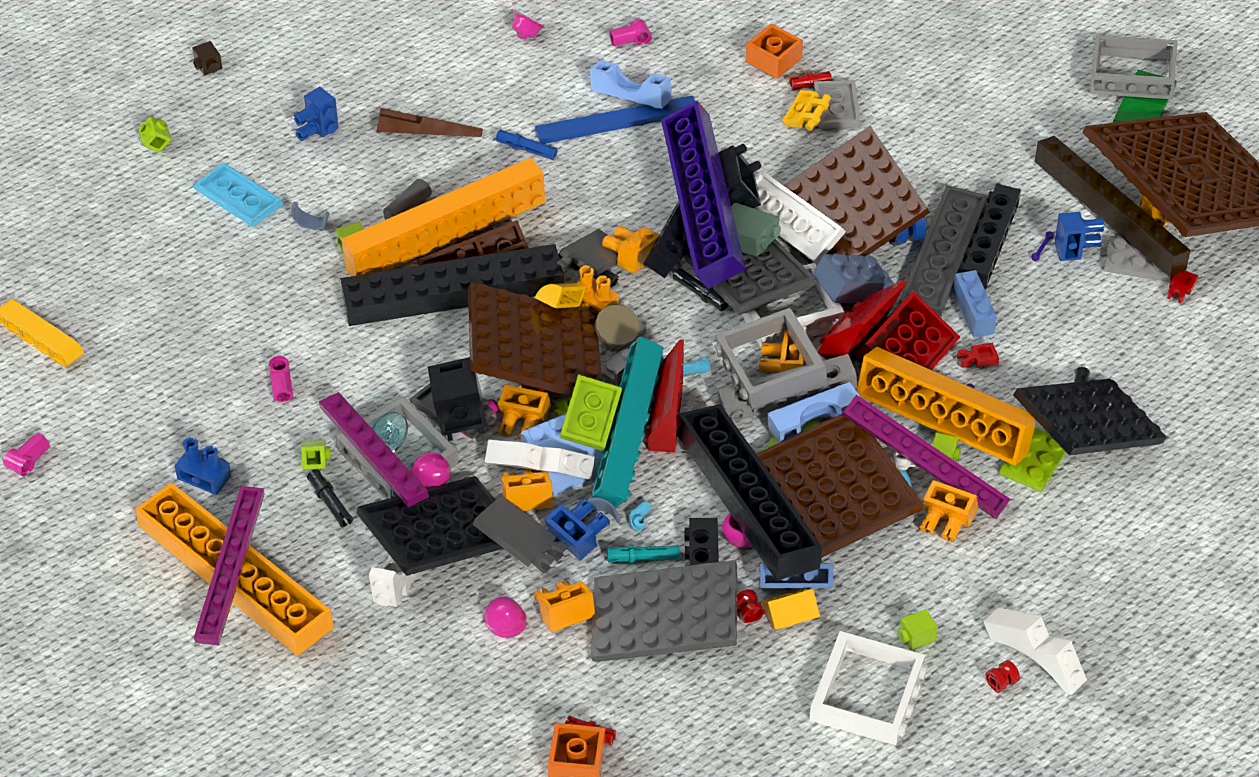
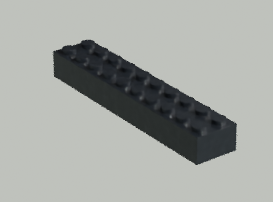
(446, 284)
(749, 492)

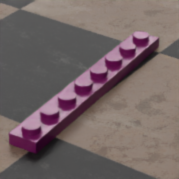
(374, 449)
(924, 455)
(229, 566)

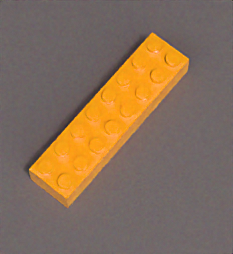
(946, 405)

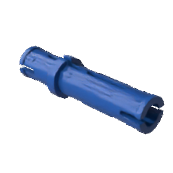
(517, 142)

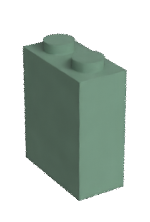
(755, 228)

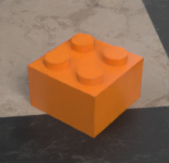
(774, 51)
(576, 751)

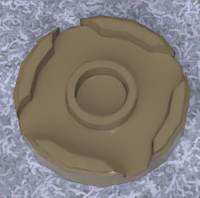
(617, 326)

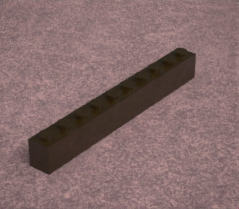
(1112, 206)

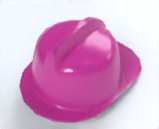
(525, 26)

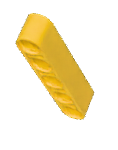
(39, 333)

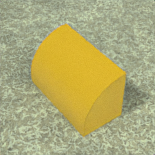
(562, 295)
(791, 608)

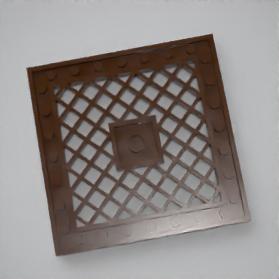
(1185, 170)

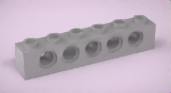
(838, 370)

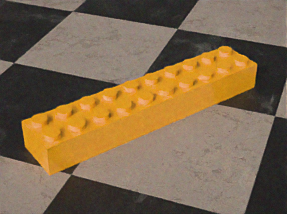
(445, 219)
(262, 590)

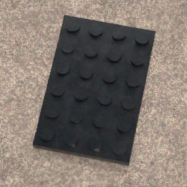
(1089, 416)
(434, 529)

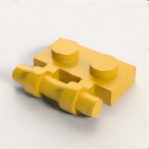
(802, 107)

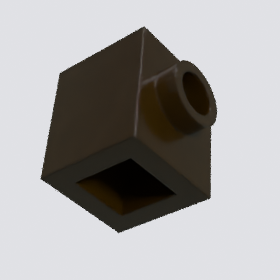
(206, 58)

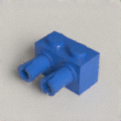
(319, 114)
(1071, 236)
(202, 467)
(572, 531)

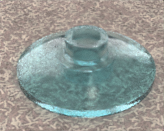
(392, 429)

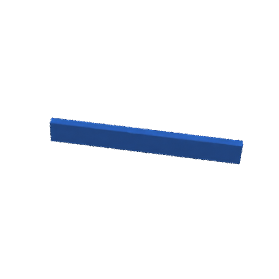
(608, 121)

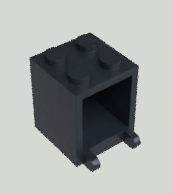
(740, 176)
(457, 397)

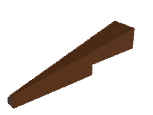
(398, 122)
(501, 239)

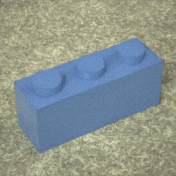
(974, 303)
(815, 579)

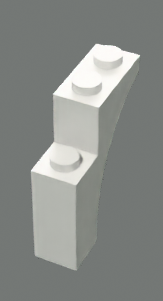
(539, 458)
(389, 583)
(1030, 636)

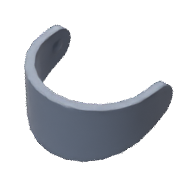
(306, 220)
(603, 505)

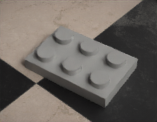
(843, 106)
(1127, 260)

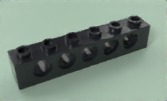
(991, 232)
(669, 246)
(702, 540)

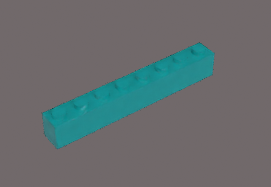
(627, 428)

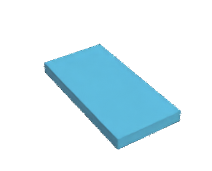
(238, 194)

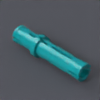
(650, 553)

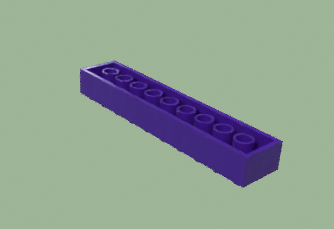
(703, 195)

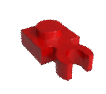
(1182, 284)
(981, 355)

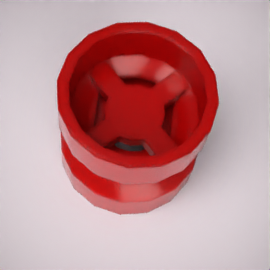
(748, 606)
(1002, 676)

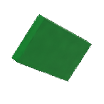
(1140, 107)

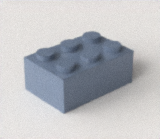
(850, 277)

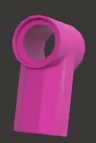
(636, 32)
(280, 379)
(24, 458)

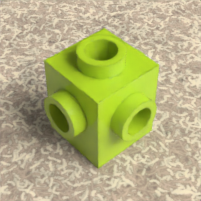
(154, 134)

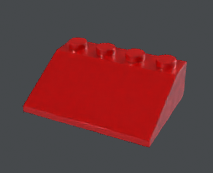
(859, 324)
(912, 333)
(666, 403)

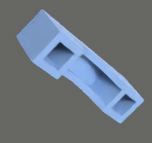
(609, 80)
(791, 419)

